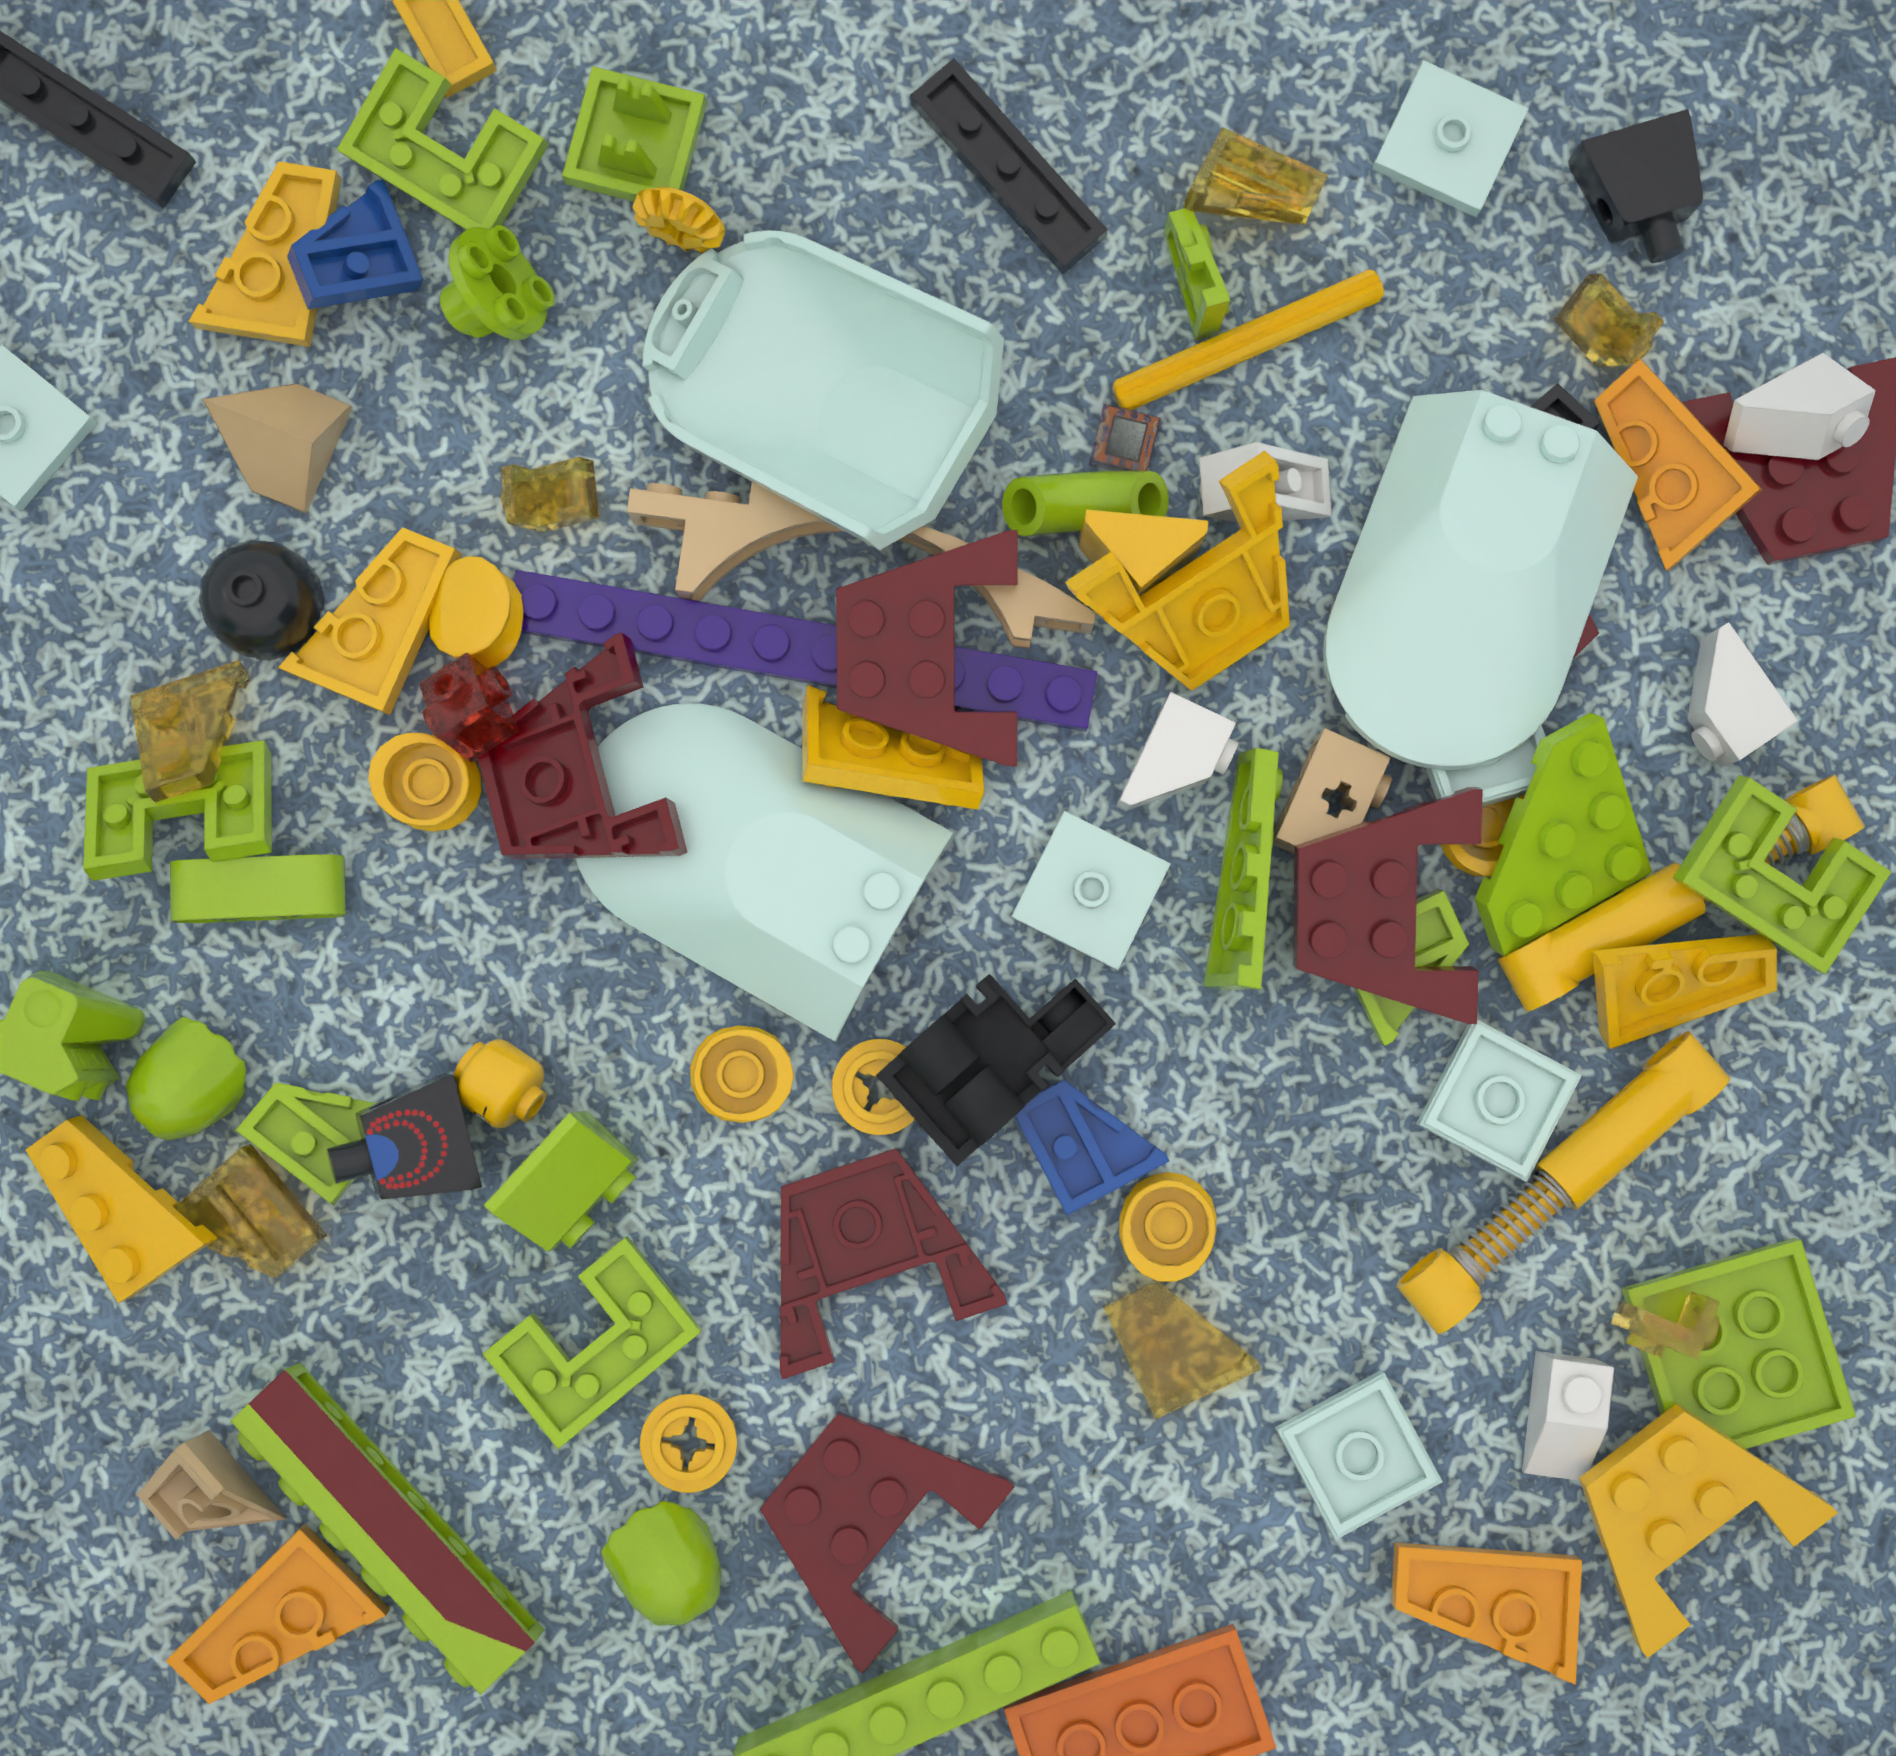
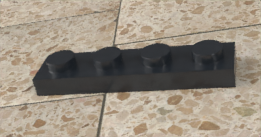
(90, 124)
(1008, 166)

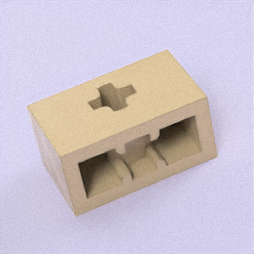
(1330, 766)

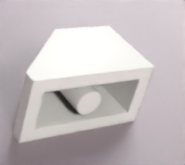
(1802, 412)
(1300, 491)
(1733, 700)
(1179, 753)
(1566, 1414)

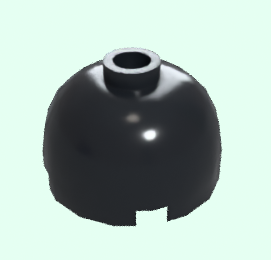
(261, 599)

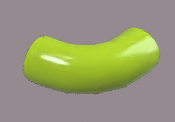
(1060, 500)

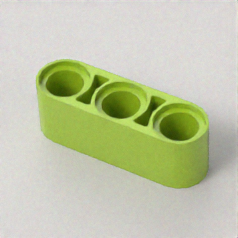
(257, 888)

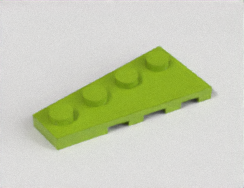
(1243, 886)

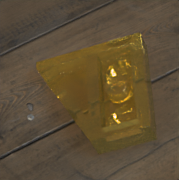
(1254, 182)
(184, 729)
(252, 1214)
(1174, 1348)

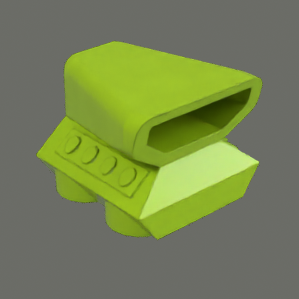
(57, 1033)

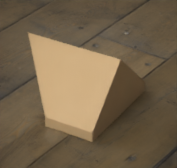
(281, 438)
(205, 1489)

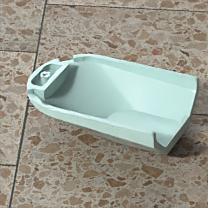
(823, 381)
(1473, 578)
(781, 876)

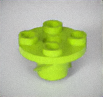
(494, 286)

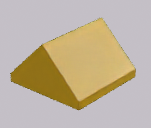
(1145, 544)

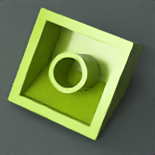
(564, 1182)

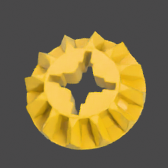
(678, 219)
(851, 1094)
(665, 1459)

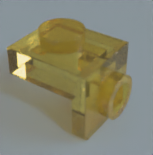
(1606, 324)
(550, 494)
(1652, 1333)

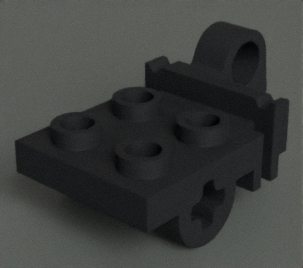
(984, 1062)

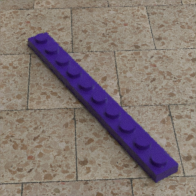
(783, 646)

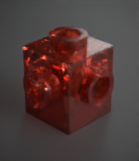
(468, 706)

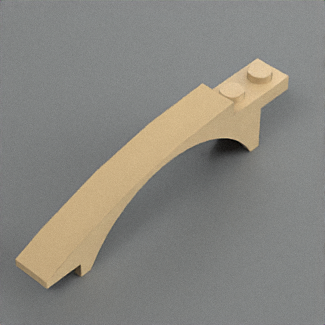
(726, 533)

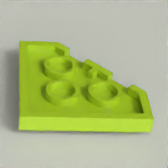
(1564, 841)

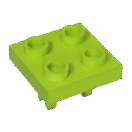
(633, 135)

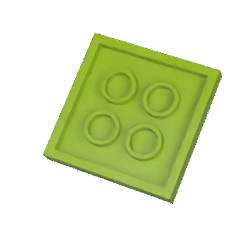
(1772, 1354)

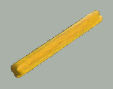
(1248, 340)

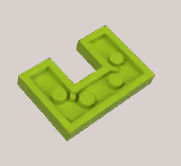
(391, 144)
(122, 813)
(1731, 873)
(573, 1392)

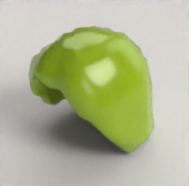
(185, 1081)
(665, 1563)

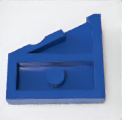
(356, 254)
(1083, 1146)

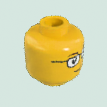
(500, 1083)

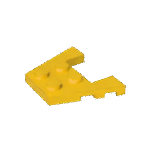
(1215, 604)
(1671, 1493)

